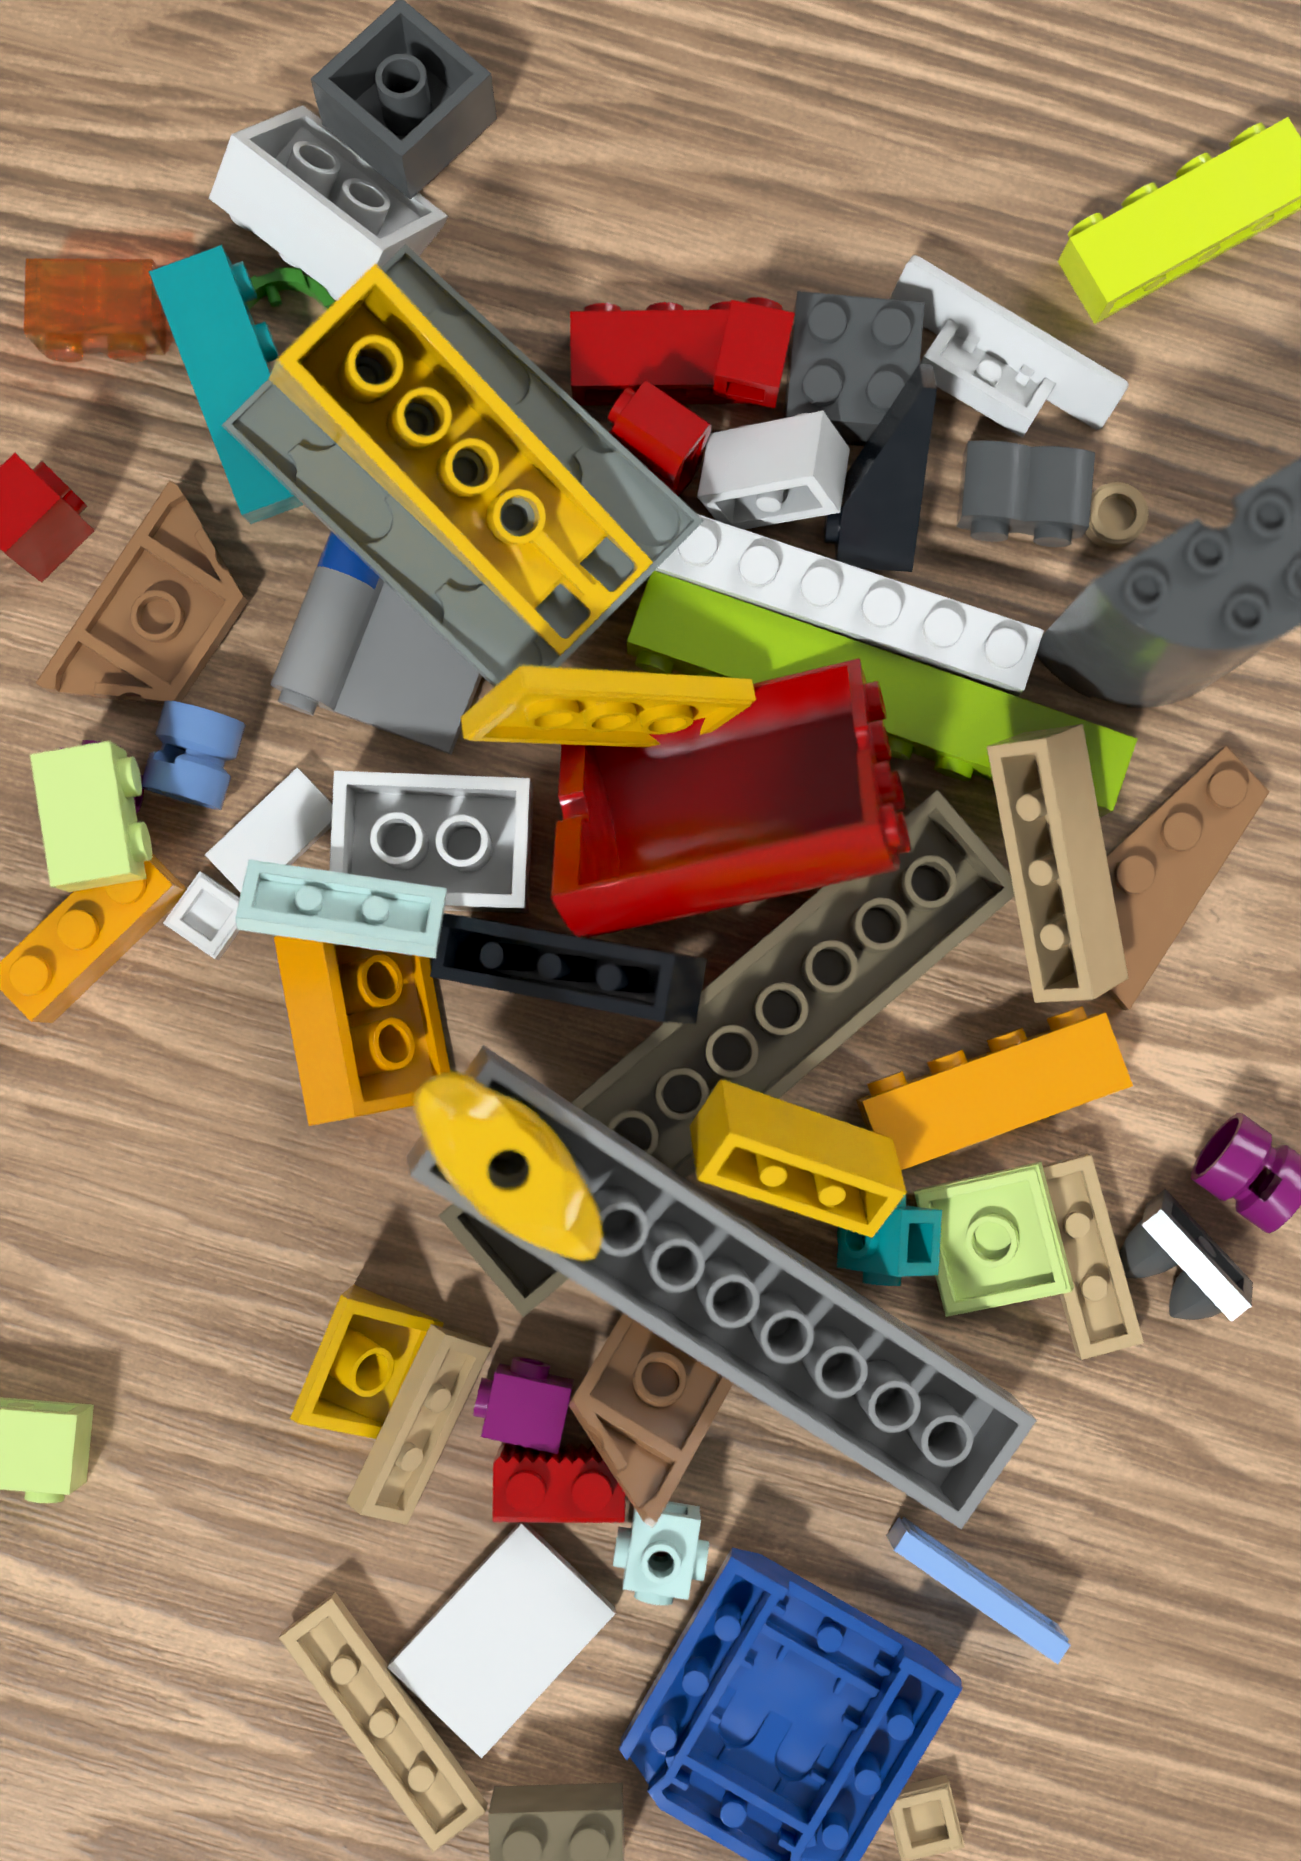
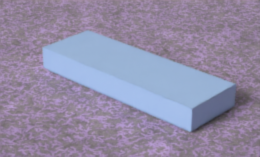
(978, 1589)

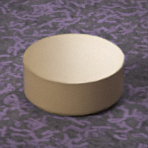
(1116, 515)

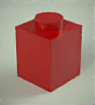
(753, 351)

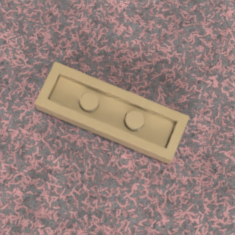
(1100, 1304)
(418, 1425)

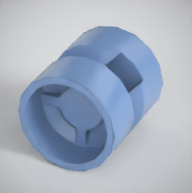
(193, 754)

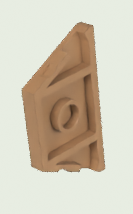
(152, 614)
(647, 1412)

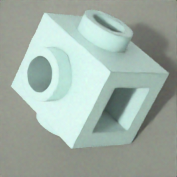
(668, 1576)

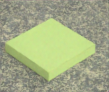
(997, 1240)

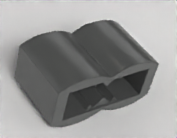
(1025, 492)

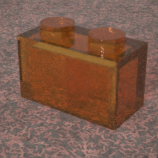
(93, 309)

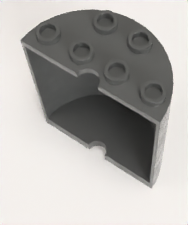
(1187, 604)

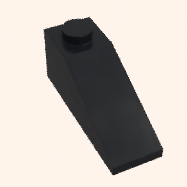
(887, 484)

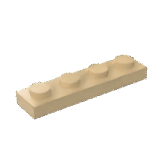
(384, 1722)

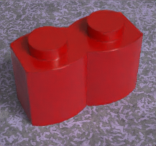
(660, 434)

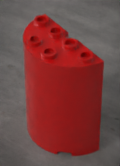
(731, 816)

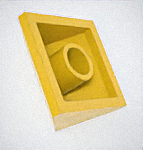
(361, 1363)

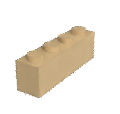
(1058, 864)

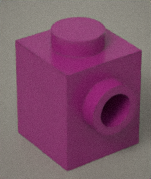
(524, 1405)

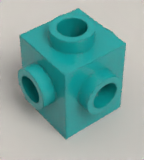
(901, 1247)

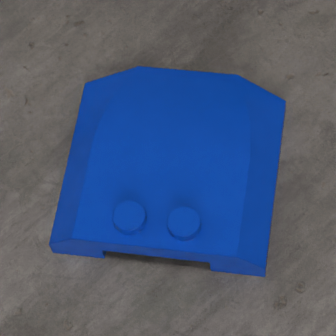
(786, 1717)

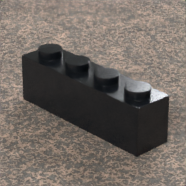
(570, 969)

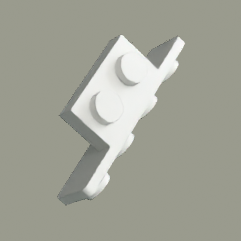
(1001, 359)

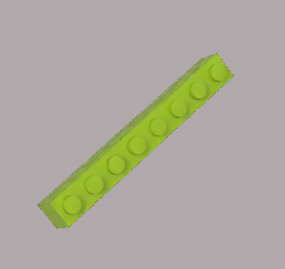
(925, 707)

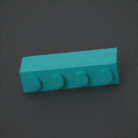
(225, 363)

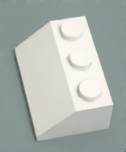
(318, 200)

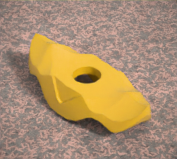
(469, 1126)

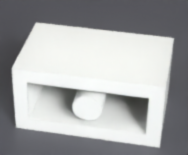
(774, 471)

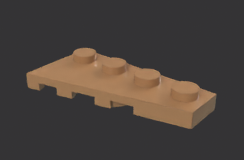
(1173, 859)

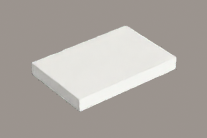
(502, 1638)

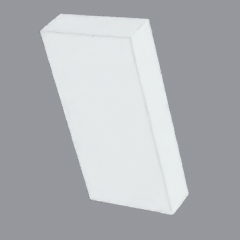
(276, 829)

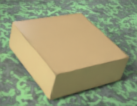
(926, 1819)

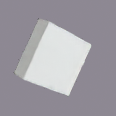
(206, 916)

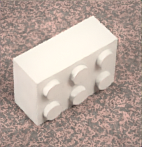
(437, 833)

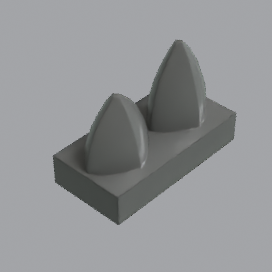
(1209, 1276)

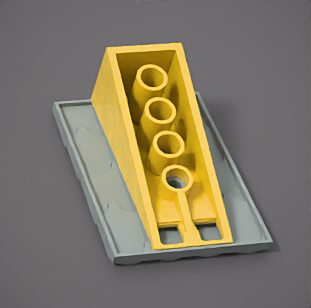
(460, 471)

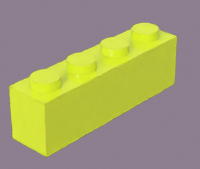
(1185, 221)

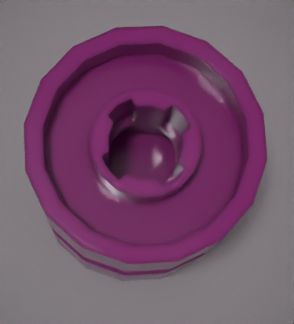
(1235, 1160)

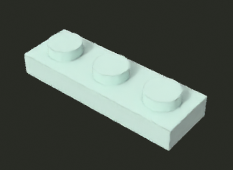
(341, 908)

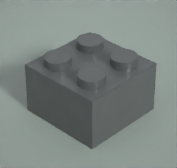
(405, 98)
(851, 359)

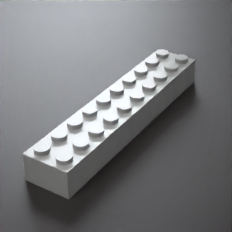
(763, 1312)

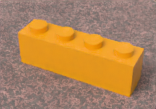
(998, 1090)

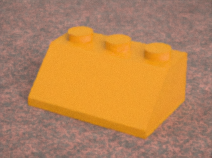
(359, 1027)

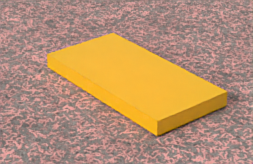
(602, 706)

